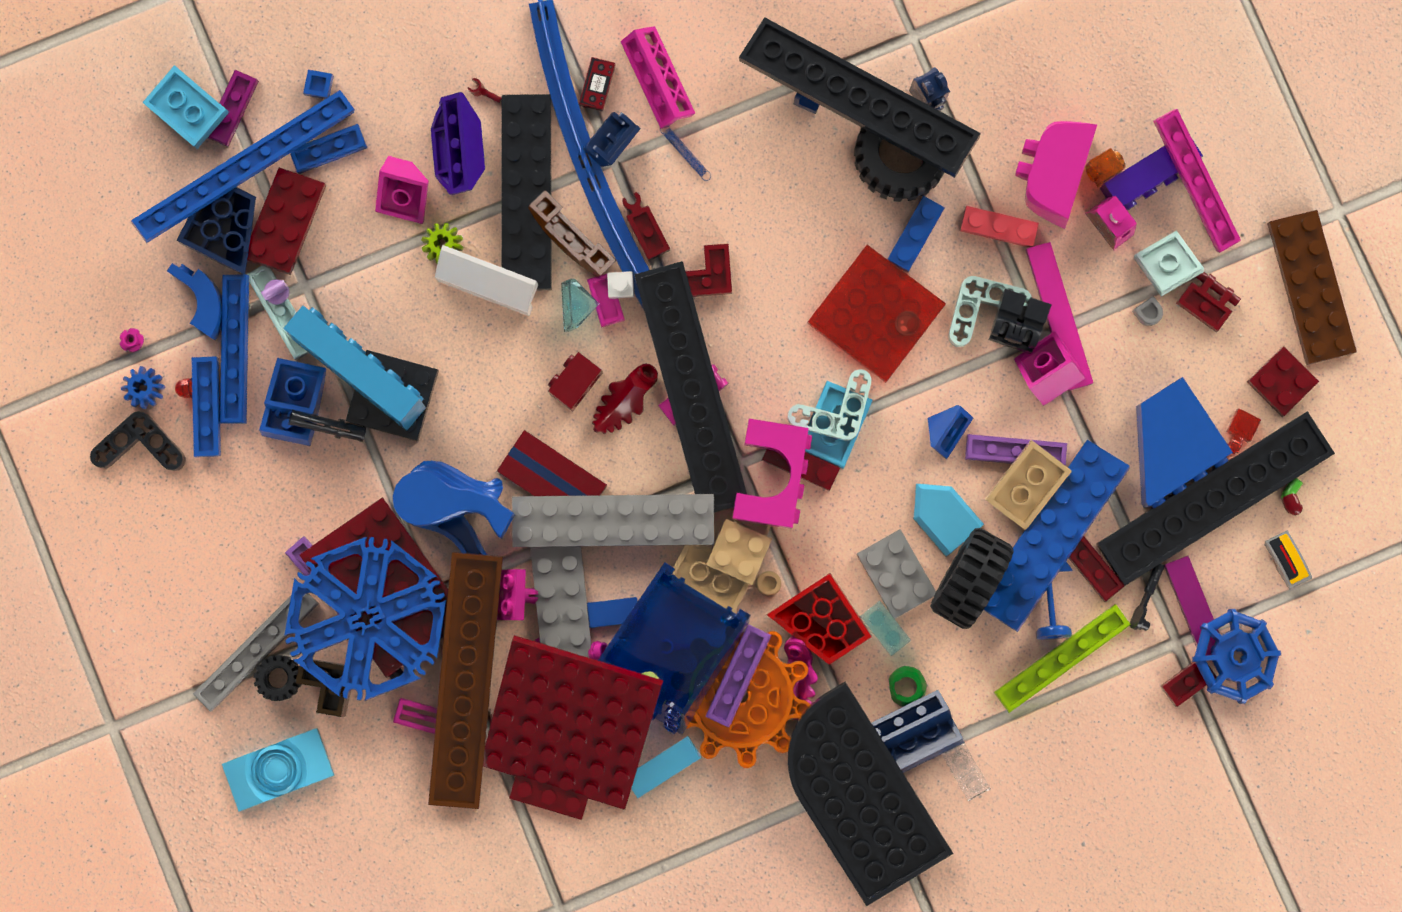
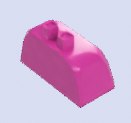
(1056, 169)

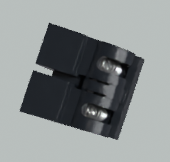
(1019, 324)

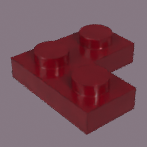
(717, 273)

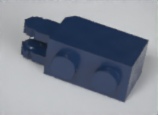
(931, 89)

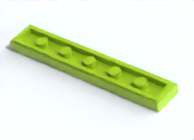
(1062, 658)

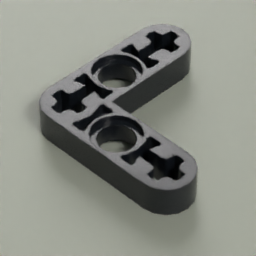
(135, 435)

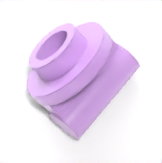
(276, 292)

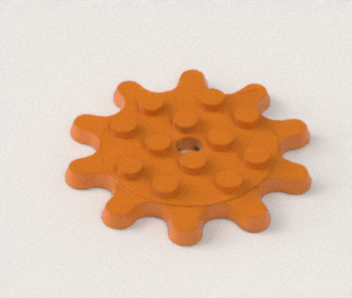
(764, 713)

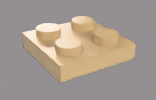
(738, 552)

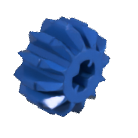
(147, 378)

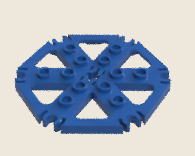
(347, 603)

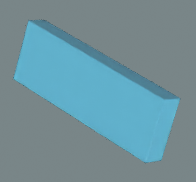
(664, 766)

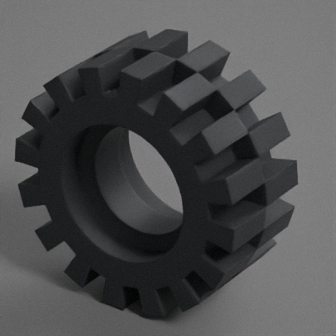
(262, 678)

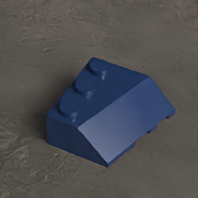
(222, 229)

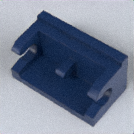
(611, 139)

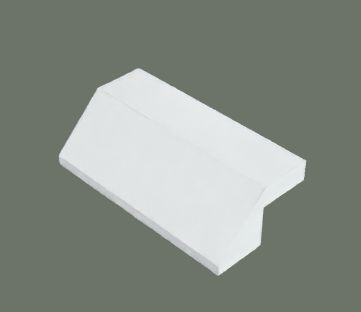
(485, 280)

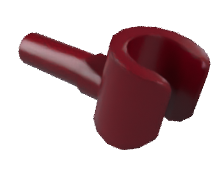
(482, 91)

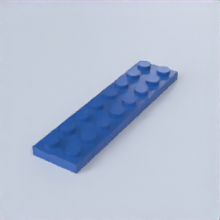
(1055, 534)

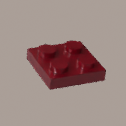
(1282, 381)

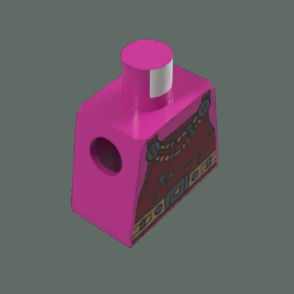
(1112, 221)

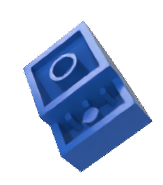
(296, 388)

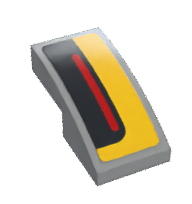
(1288, 559)

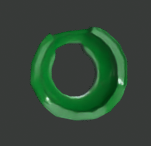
(916, 675)

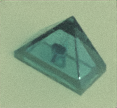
(576, 304)

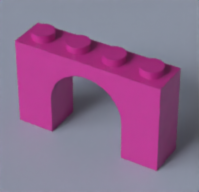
(791, 444)

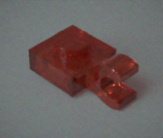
(1242, 428)

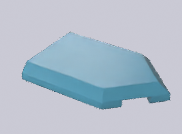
(944, 516)

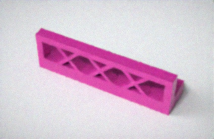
(653, 76)

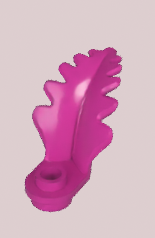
(797, 651)

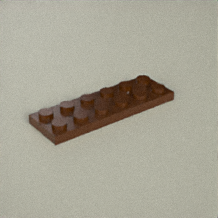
(1311, 287)

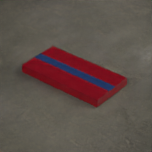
(545, 471)

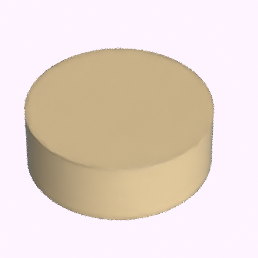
(768, 583)

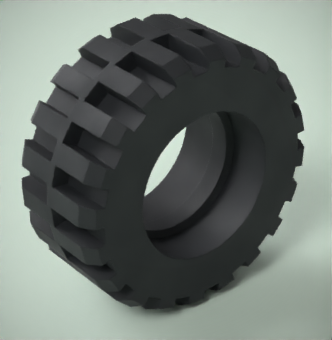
(887, 181)
(972, 578)

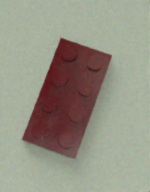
(285, 220)

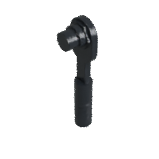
(1138, 619)

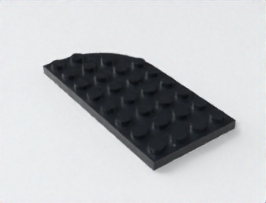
(860, 797)

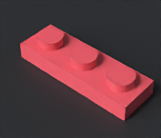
(999, 226)

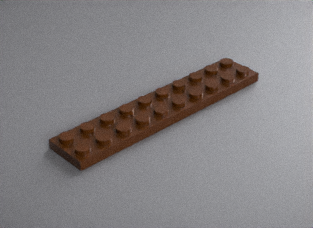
(465, 680)

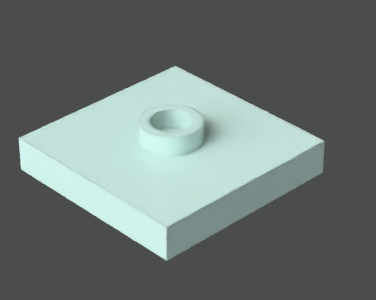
(1168, 263)

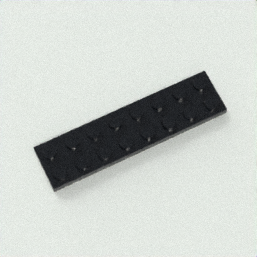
(524, 178)

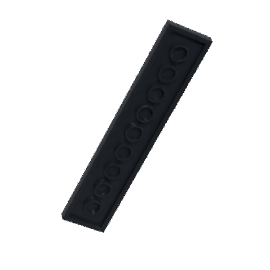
(860, 97)
(690, 384)
(1215, 498)

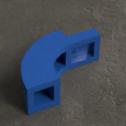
(209, 299)

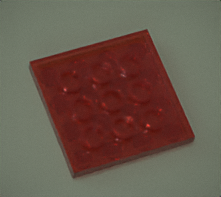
(876, 313)

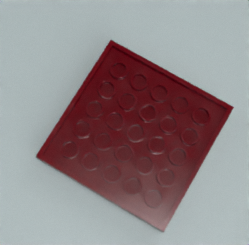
(570, 721)

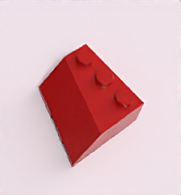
(823, 620)

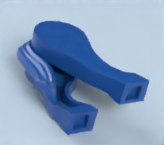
(440, 496)

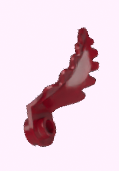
(625, 398)

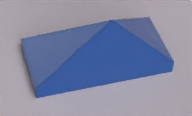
(947, 429)

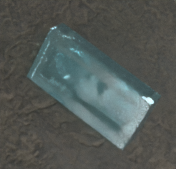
(885, 628)

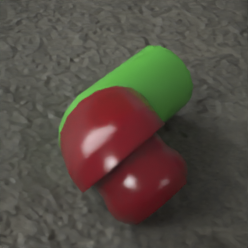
(1290, 498)

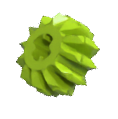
(434, 240)

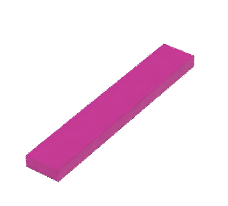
(1197, 180)
(1060, 315)

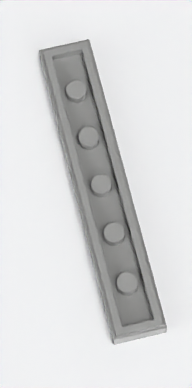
(249, 654)

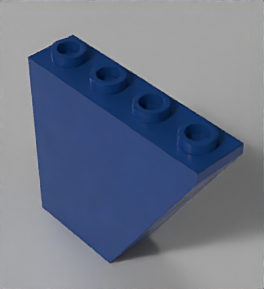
(1175, 442)

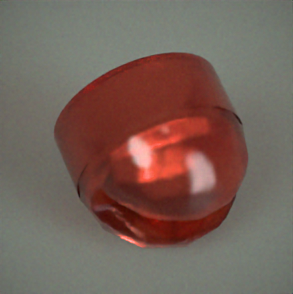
(184, 388)

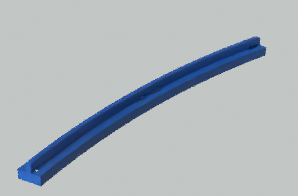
(577, 136)

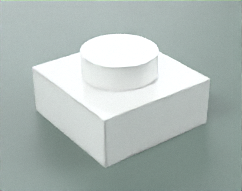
(620, 285)

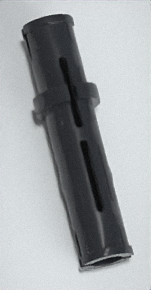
(355, 432)

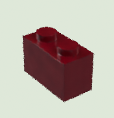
(574, 381)

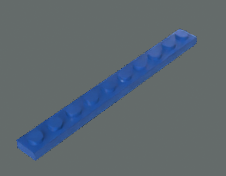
(242, 166)

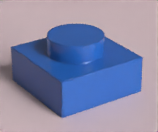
(318, 84)

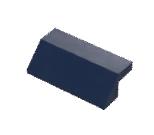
(919, 731)

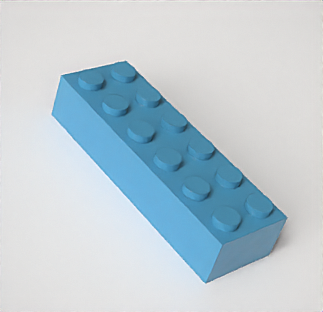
(352, 365)

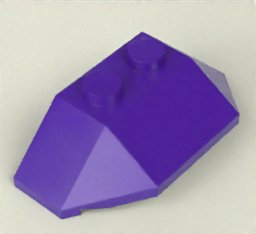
(457, 144)

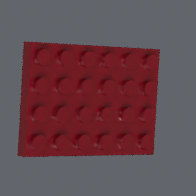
(382, 524)

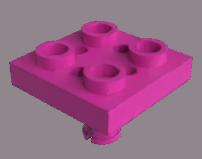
(514, 595)

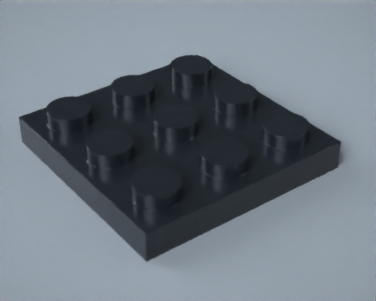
(420, 377)

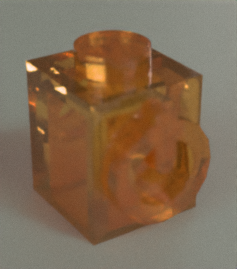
(1105, 166)

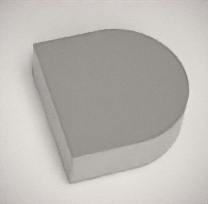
(1149, 312)

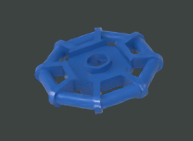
(1223, 659)

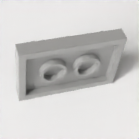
(896, 574)

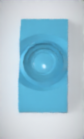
(278, 769)

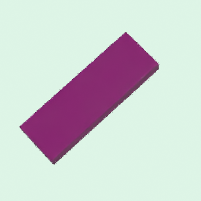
(235, 101)

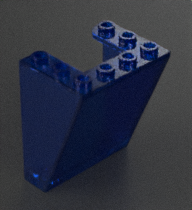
(680, 640)

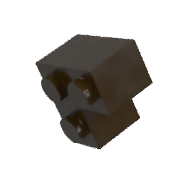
(328, 701)

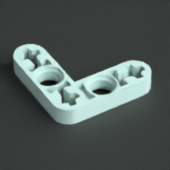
(974, 300)
(837, 420)

